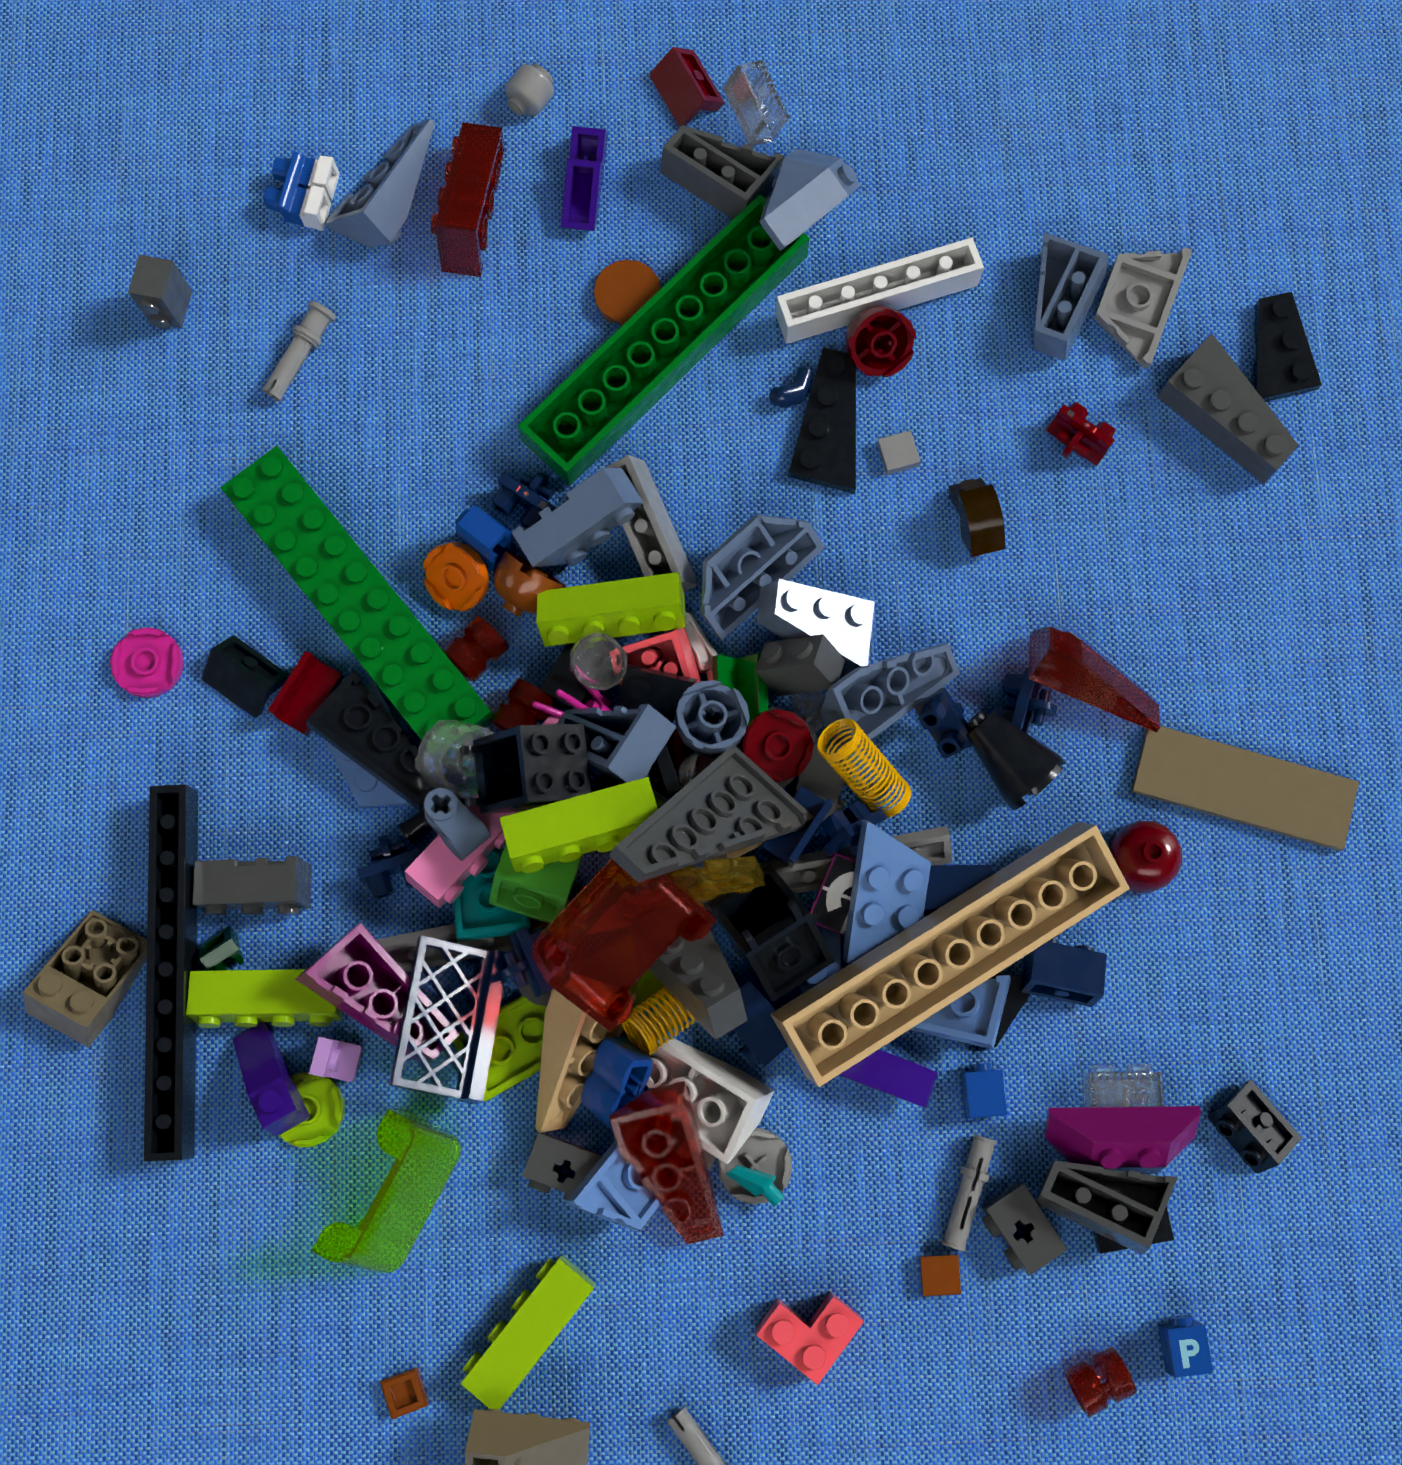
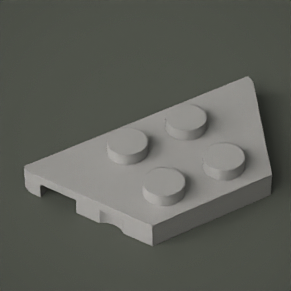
(1140, 300)

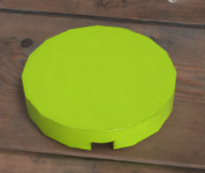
(324, 1106)

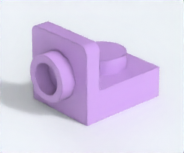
(335, 1059)

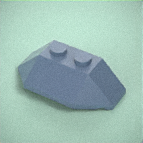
(749, 559)

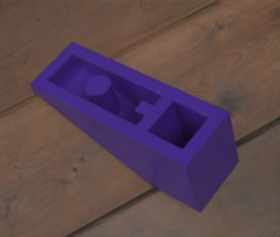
(269, 1081)

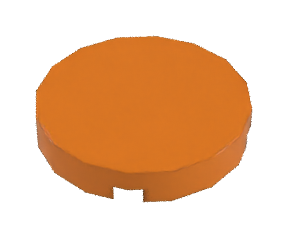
(455, 576)

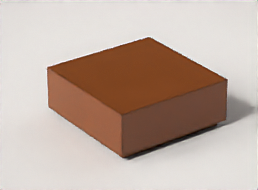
(940, 1275)
(404, 1393)

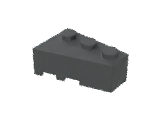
(252, 885)

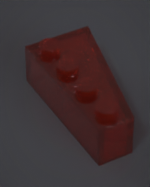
(468, 198)

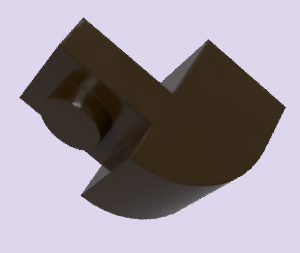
(979, 516)

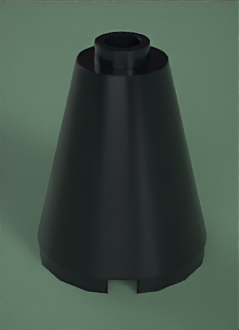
(1012, 757)

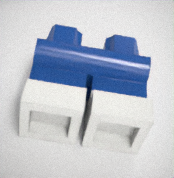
(306, 189)

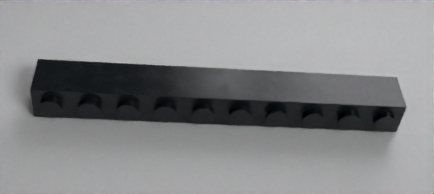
(170, 958)

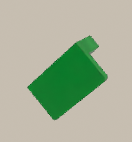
(741, 675)

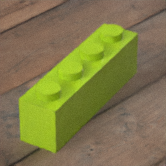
(611, 608)
(576, 825)
(254, 998)
(528, 1334)

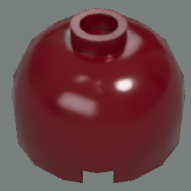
(880, 341)
(1146, 855)

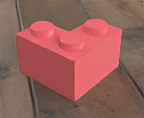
(665, 653)
(810, 1344)

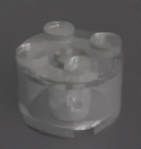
(441, 760)

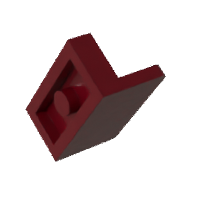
(685, 85)
(304, 692)

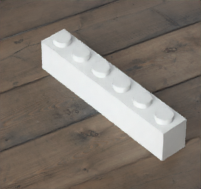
(890, 284)

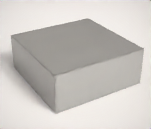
(898, 452)

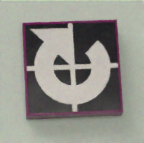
(834, 895)

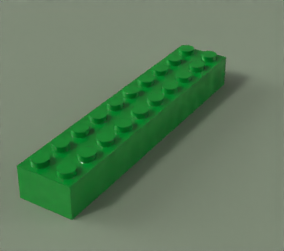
(659, 344)
(353, 595)

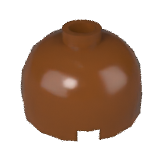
(520, 583)

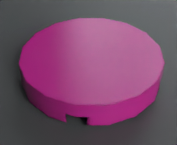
(147, 662)

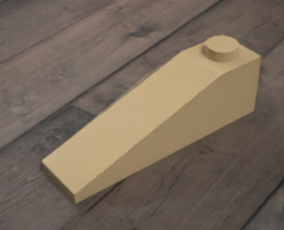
(566, 1060)

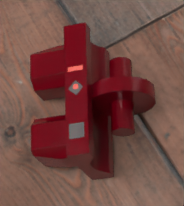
(1081, 435)

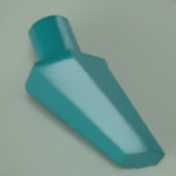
(756, 1183)

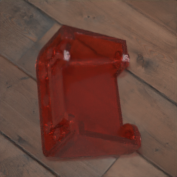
(614, 937)

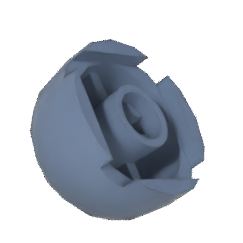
(711, 717)

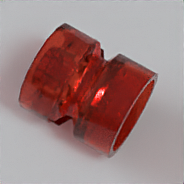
(475, 648)
(519, 707)
(1086, 1385)

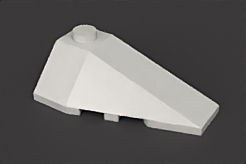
(723, 1098)

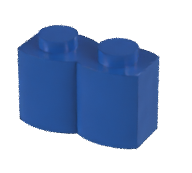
(484, 535)
(617, 1077)

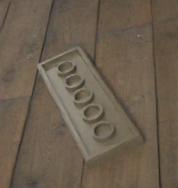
(1245, 787)

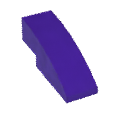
(584, 178)
(894, 1077)

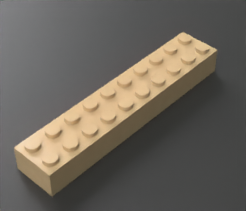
(949, 952)

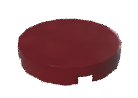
(778, 744)

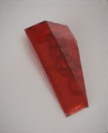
(1078, 671)
(666, 1150)

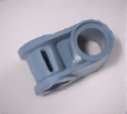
(459, 827)

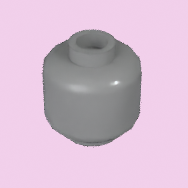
(529, 90)

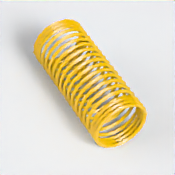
(847, 750)
(636, 1025)

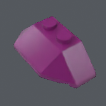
(1122, 1136)

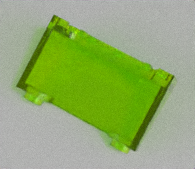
(405, 1200)

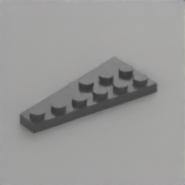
(713, 815)

